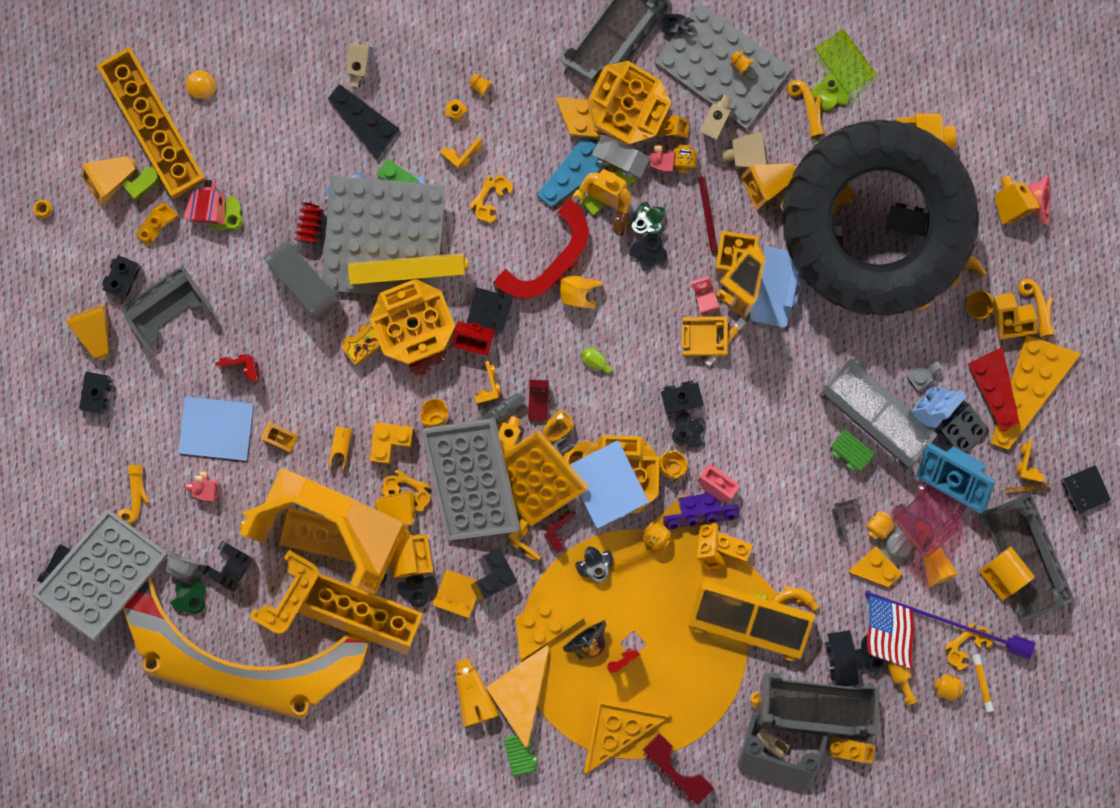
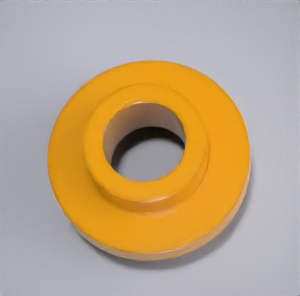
(36, 209)

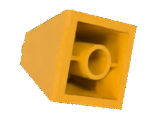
(106, 176)
(766, 181)
(92, 330)

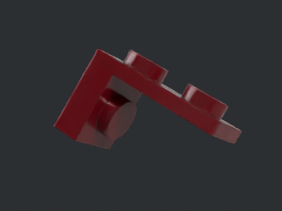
(538, 399)
(556, 541)

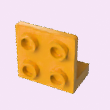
(456, 594)

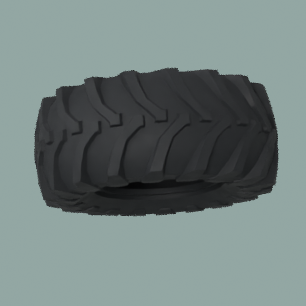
(889, 286)

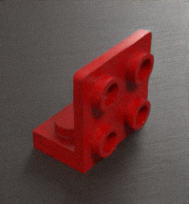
(250, 365)

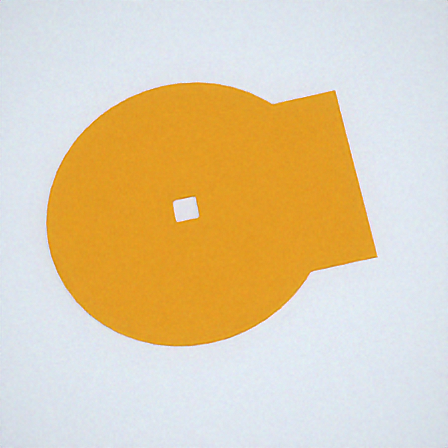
(677, 669)

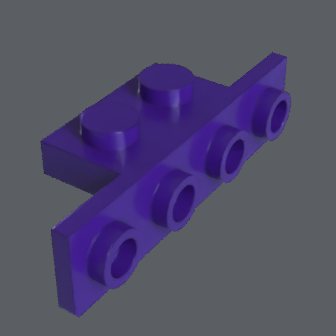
(700, 510)

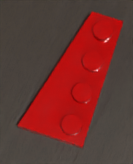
(994, 381)

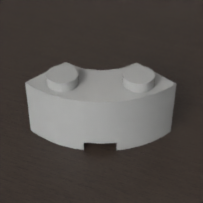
(620, 156)

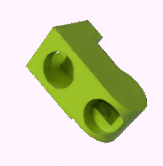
(140, 186)

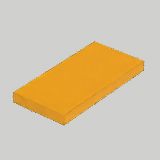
(314, 535)

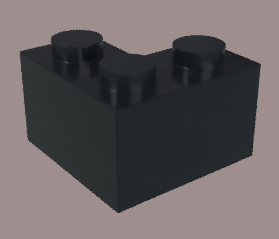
(498, 575)
(842, 658)

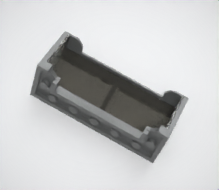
(614, 36)
(1021, 527)
(817, 708)

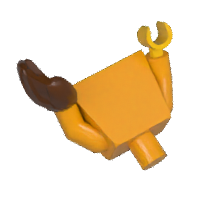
(612, 192)

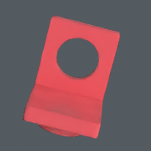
(705, 295)

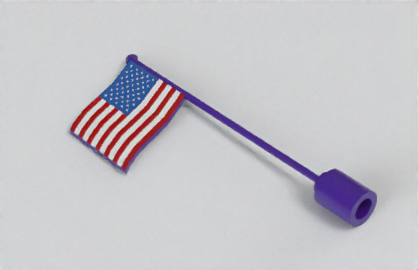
(893, 630)

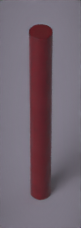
(707, 214)

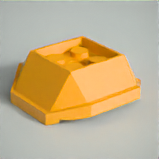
(640, 90)
(412, 302)
(641, 458)

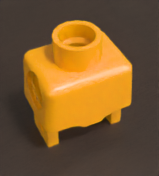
(934, 124)

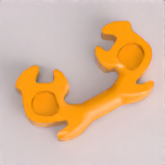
(483, 212)
(391, 484)
(954, 656)

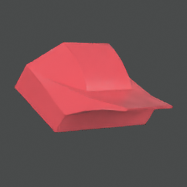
(717, 484)

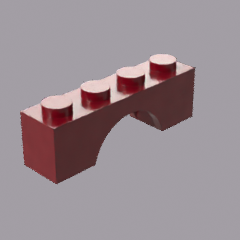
(695, 786)

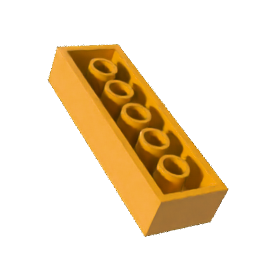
(362, 614)

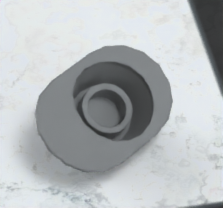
(897, 546)
(181, 566)

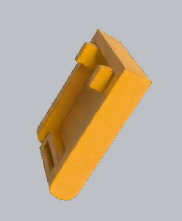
(702, 336)

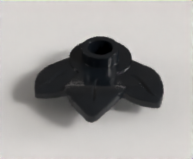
(649, 255)
(691, 430)
(594, 561)
(417, 585)
(866, 659)

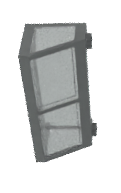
(878, 413)

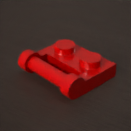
(628, 656)

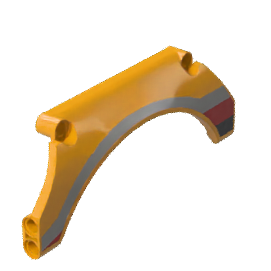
(268, 688)

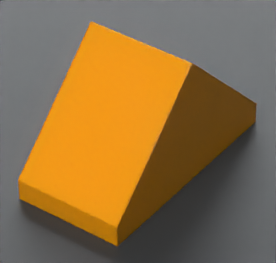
(279, 437)

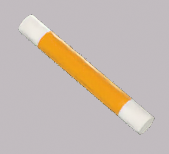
(731, 334)
(983, 683)

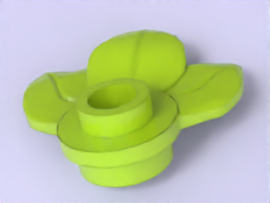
(830, 95)
(232, 210)

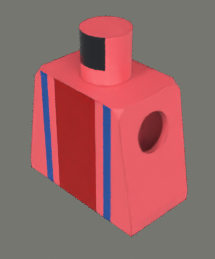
(206, 205)

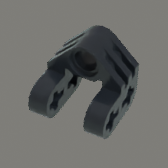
(232, 570)

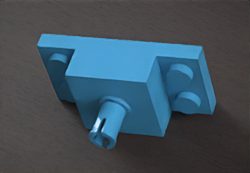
(956, 476)

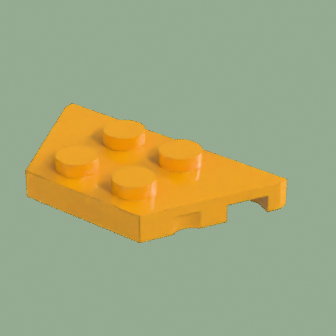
(578, 118)
(542, 624)

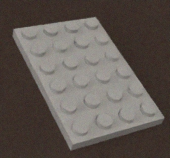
(703, 65)
(471, 479)
(100, 575)

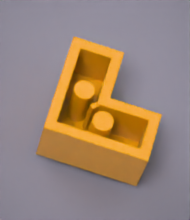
(730, 247)
(1011, 319)
(385, 437)

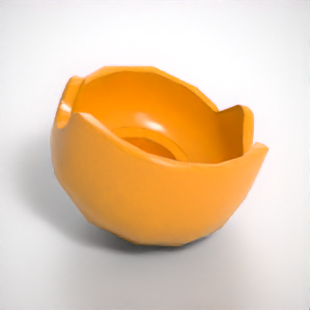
(201, 84)
(980, 304)
(434, 413)
(673, 464)

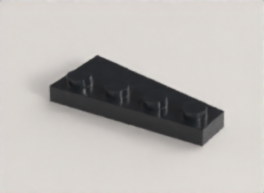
(367, 123)

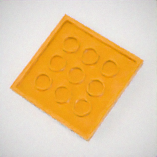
(540, 478)

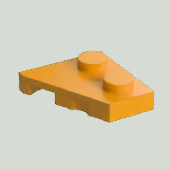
(876, 568)

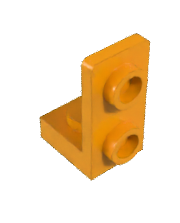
(675, 126)
(452, 156)
(155, 222)
(485, 396)
(1033, 474)
(516, 543)
(707, 547)
(851, 750)

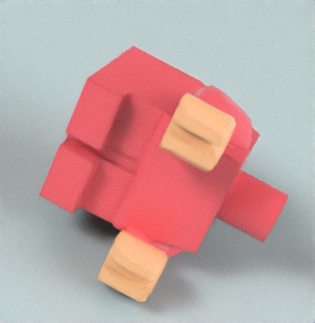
(662, 160)
(202, 488)

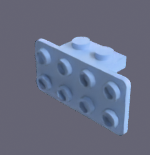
(776, 289)

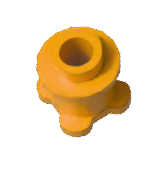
(741, 62)
(480, 84)
(457, 116)

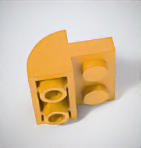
(411, 557)
(1006, 573)

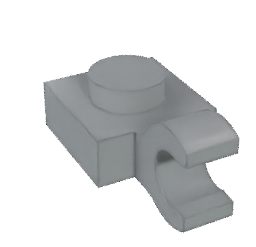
(921, 377)

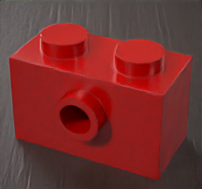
(472, 338)

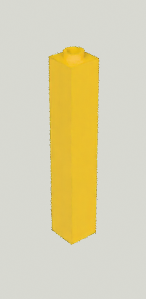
(407, 268)

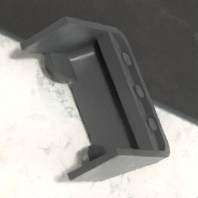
(302, 280)
(162, 303)
(775, 770)

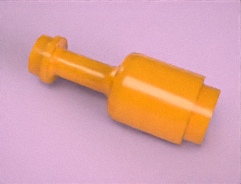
(902, 675)

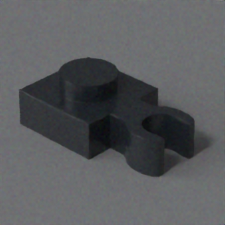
(675, 23)

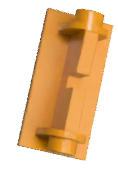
(733, 547)

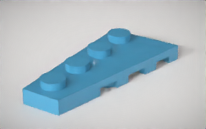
(571, 173)

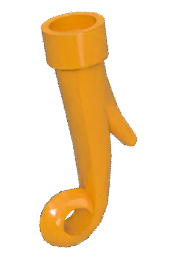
(813, 109)
(1043, 309)
(137, 491)

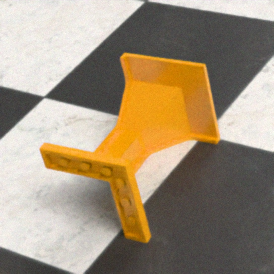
(367, 532)

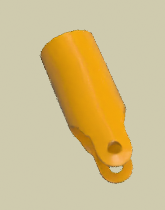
(340, 444)

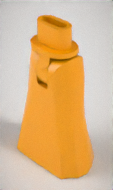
(938, 568)
(473, 696)

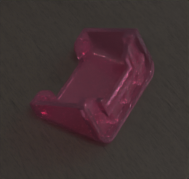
(929, 518)

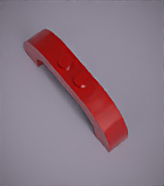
(567, 259)

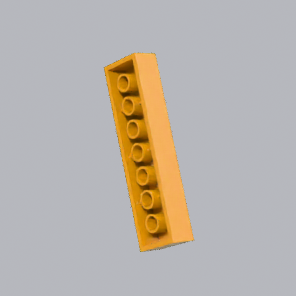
(151, 123)

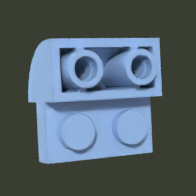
(937, 405)

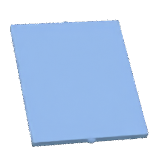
(216, 428)
(611, 484)

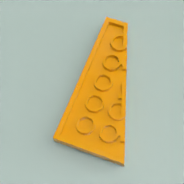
(1033, 380)

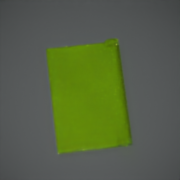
(845, 61)

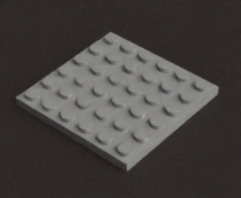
(379, 222)

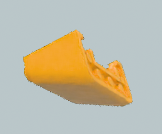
(280, 619)

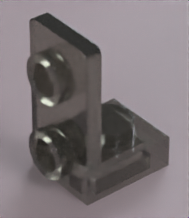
(847, 507)

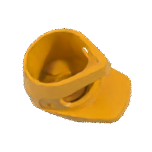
(574, 291)

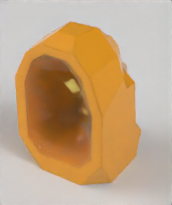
(558, 426)

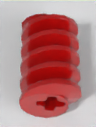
(308, 223)

